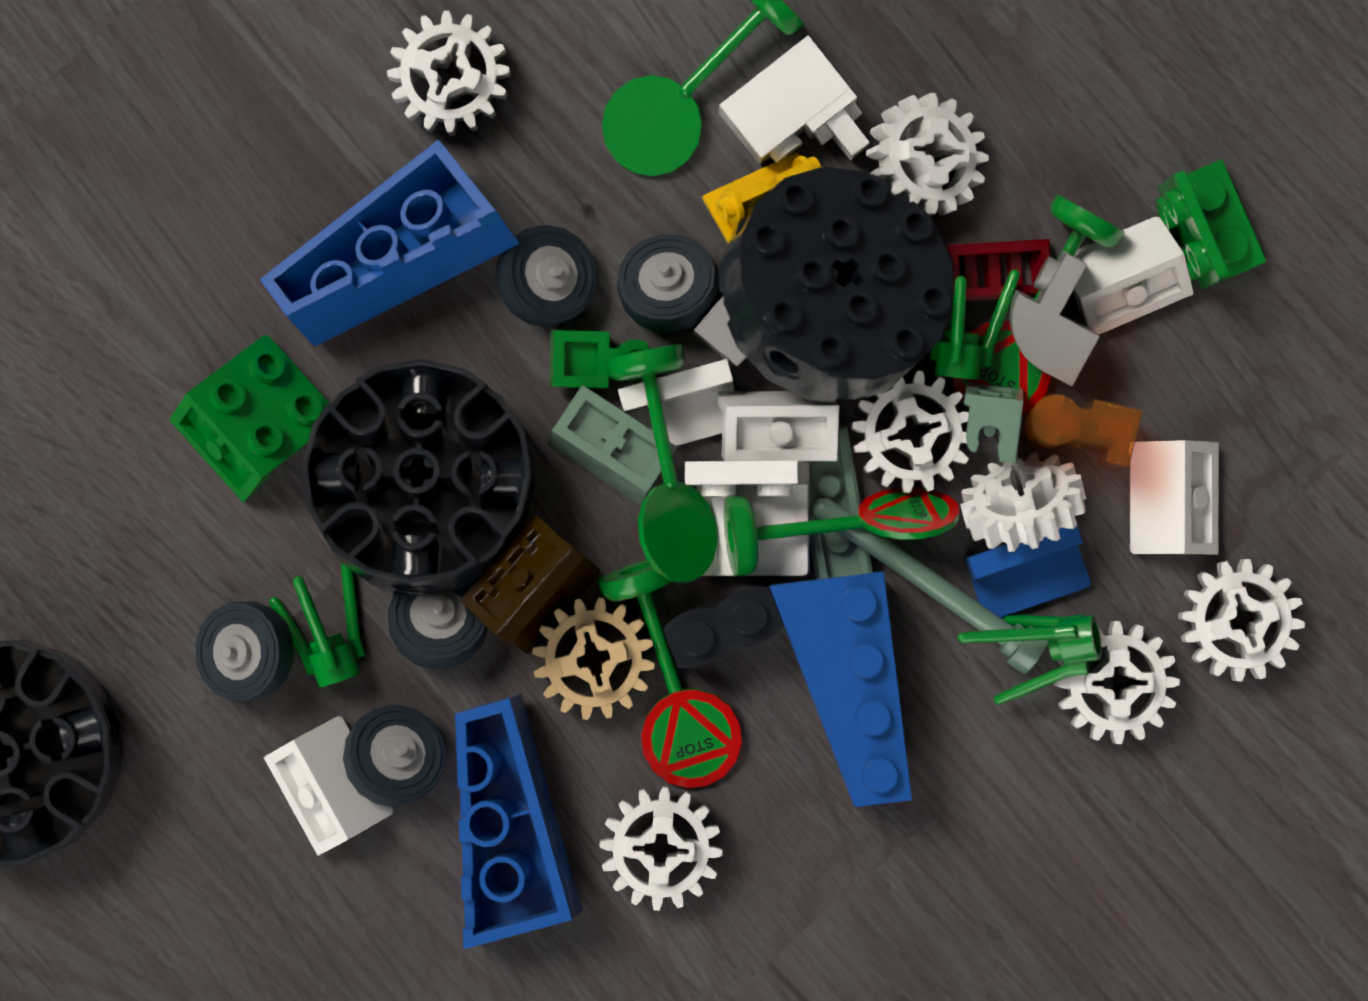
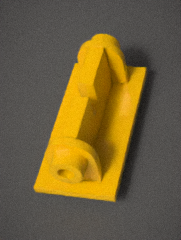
(735, 201)

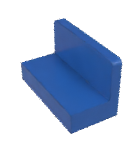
(1028, 576)

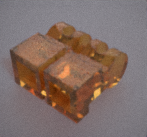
(1096, 427)

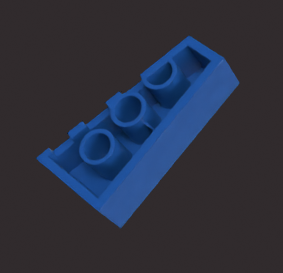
(389, 248)
(849, 668)
(508, 828)

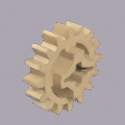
(568, 664)

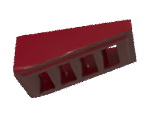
(1038, 251)

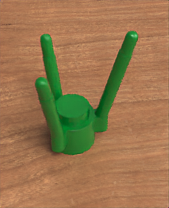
(958, 351)
(1069, 638)
(329, 656)

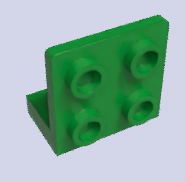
(1209, 224)
(250, 416)

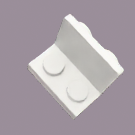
(777, 496)

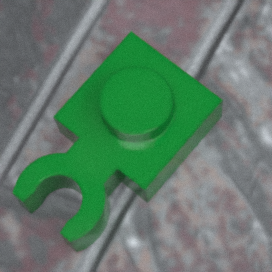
(580, 358)

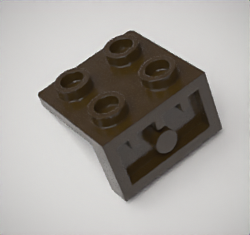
(529, 584)

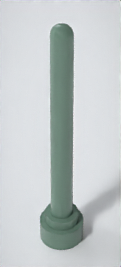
(1019, 655)

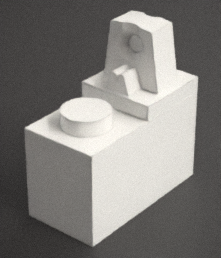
(791, 97)

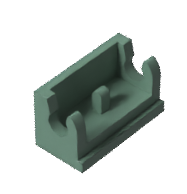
(992, 409)
(608, 444)

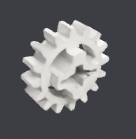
(426, 63)
(941, 138)
(919, 458)
(1023, 502)
(1251, 644)
(1118, 709)
(624, 846)

